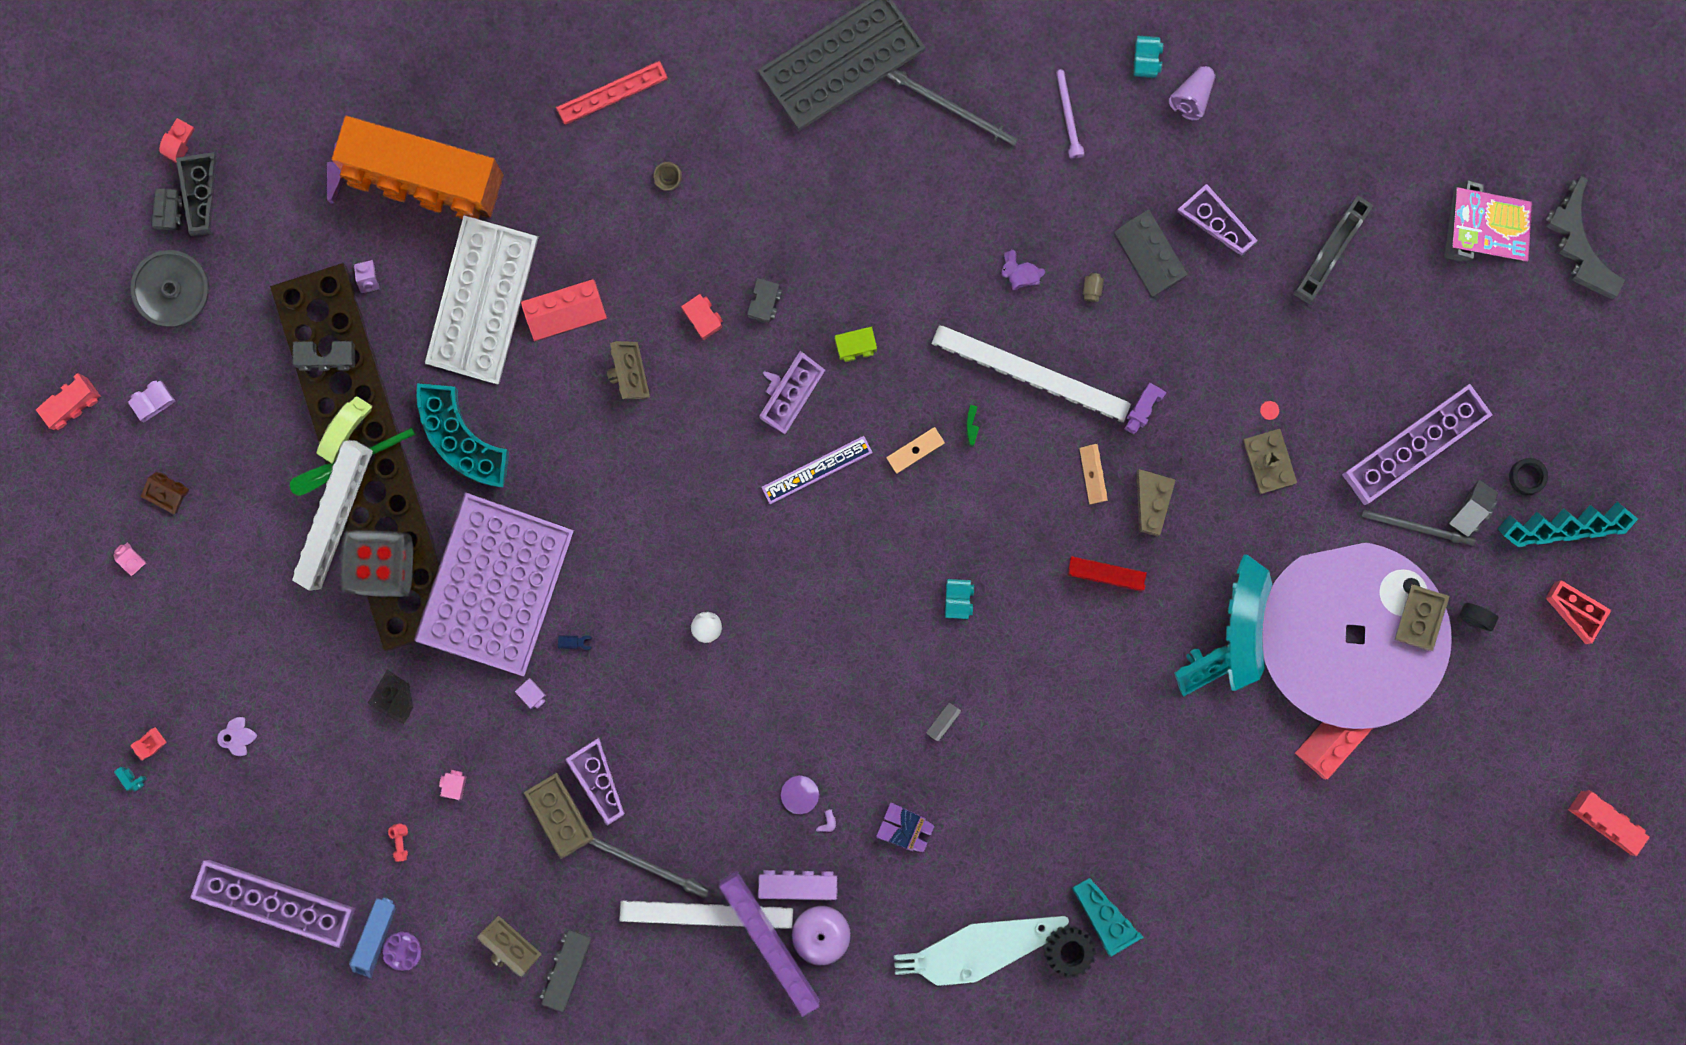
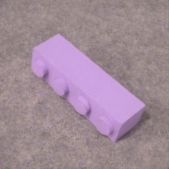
(798, 886)

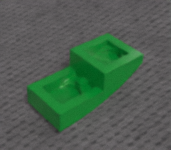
(972, 430)

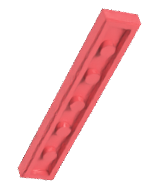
(612, 93)

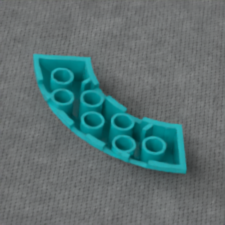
(454, 440)
(1246, 623)

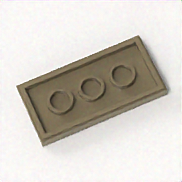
(559, 815)

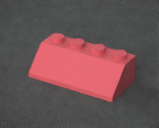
(563, 310)
(1329, 747)

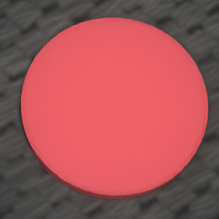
(1269, 410)

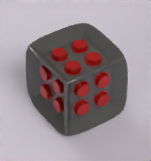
(377, 563)

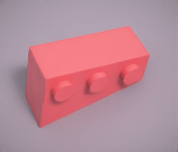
(68, 403)
(1578, 610)

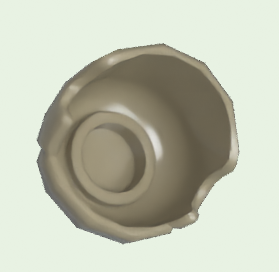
(668, 171)

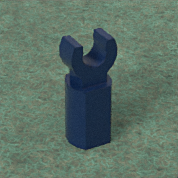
(572, 642)

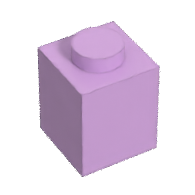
(531, 694)

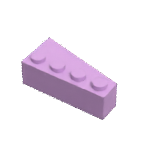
(1216, 218)

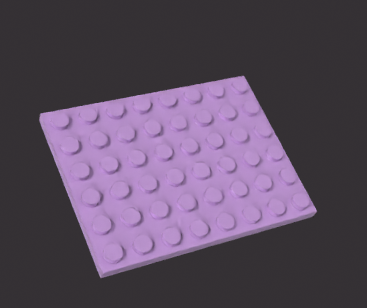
(494, 584)

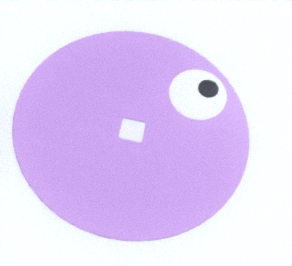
(1308, 646)

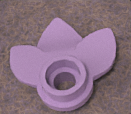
(239, 737)

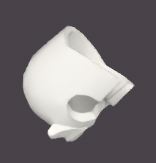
(706, 627)

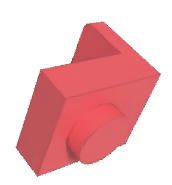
(148, 744)

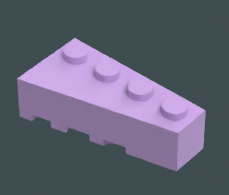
(594, 776)

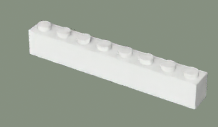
(332, 515)

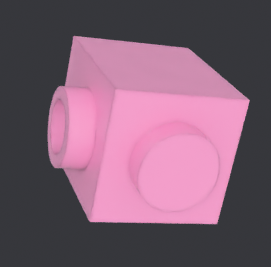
(452, 785)

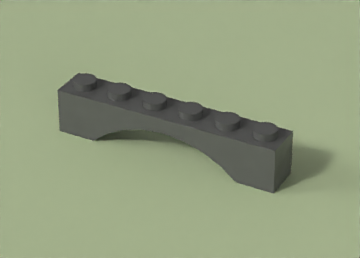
(1333, 249)

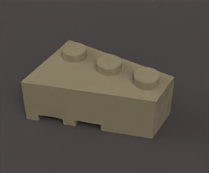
(1153, 501)

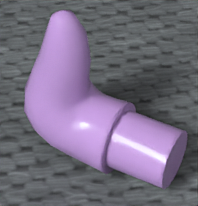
(775, 381)
(831, 823)

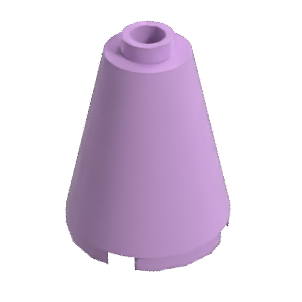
(1194, 94)

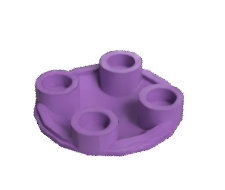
(799, 794)
(402, 951)

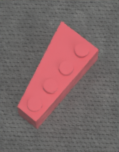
(1609, 822)

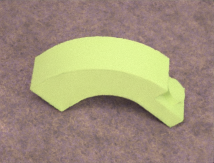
(342, 428)

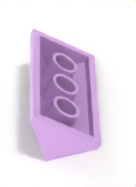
(792, 393)

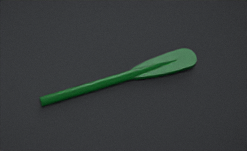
(314, 478)

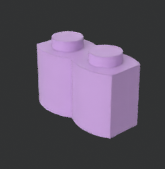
(151, 401)

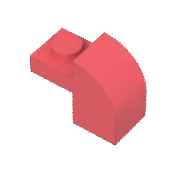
(174, 143)

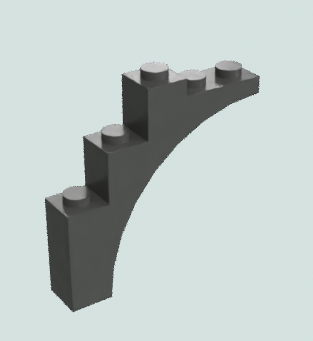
(1575, 246)

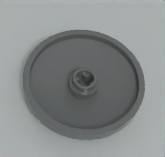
(169, 288)

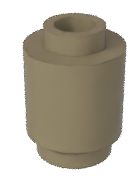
(1093, 287)

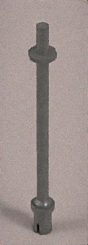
(902, 79)
(688, 884)

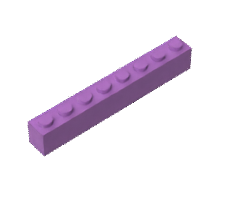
(769, 943)

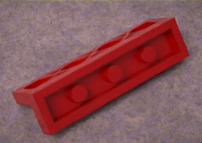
(1107, 573)

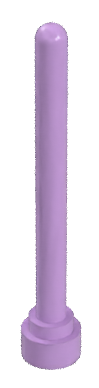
(1075, 148)

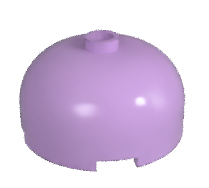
(825, 921)

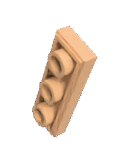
(925, 443)
(1093, 474)

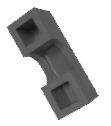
(341, 356)

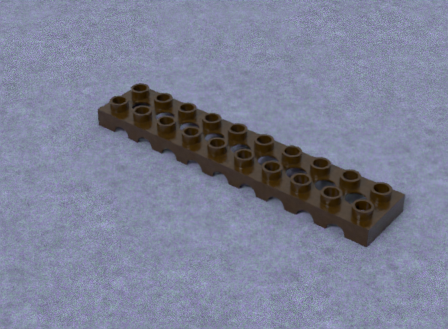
(362, 375)

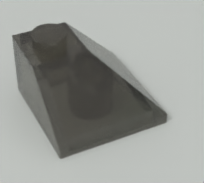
(393, 697)

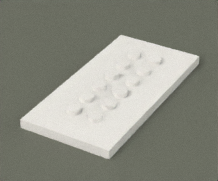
(481, 299)

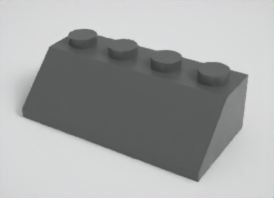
(1150, 253)

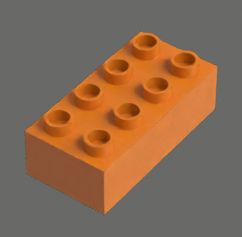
(416, 167)

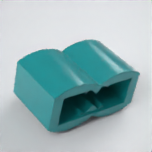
(1147, 56)
(958, 599)

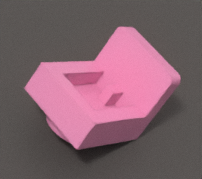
(128, 559)

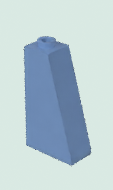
(373, 937)

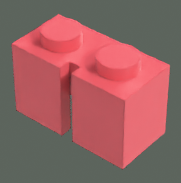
(702, 317)

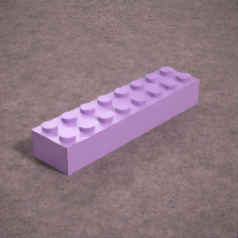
(1417, 444)
(273, 903)

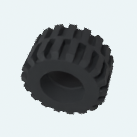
(1083, 959)

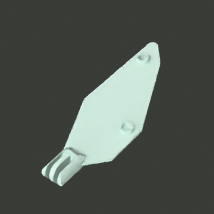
(978, 950)

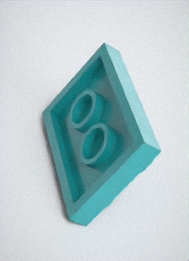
(1202, 669)

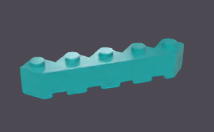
(1567, 527)

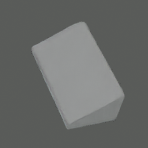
(943, 722)

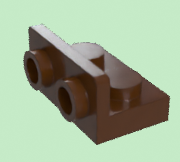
(164, 492)

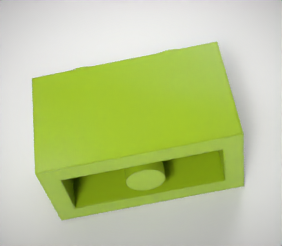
(856, 344)

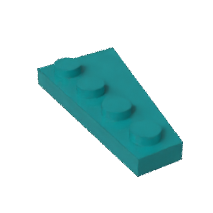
(1110, 925)

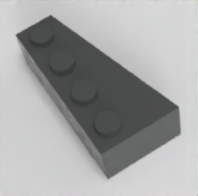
(197, 188)

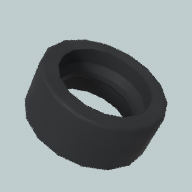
(1513, 476)
(1478, 616)

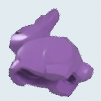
(1022, 274)

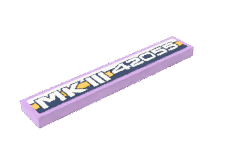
(816, 470)

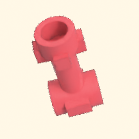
(398, 832)

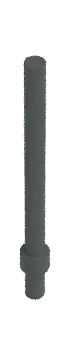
(1454, 536)

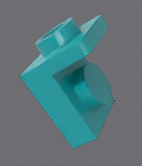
(126, 777)

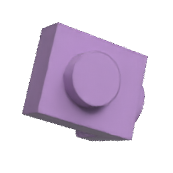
(366, 276)

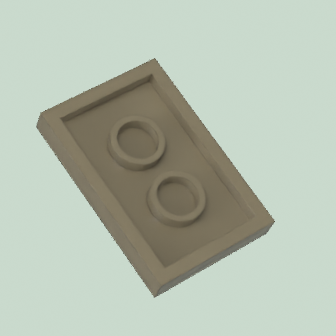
(628, 370)
(1270, 461)
(1422, 617)
(508, 947)

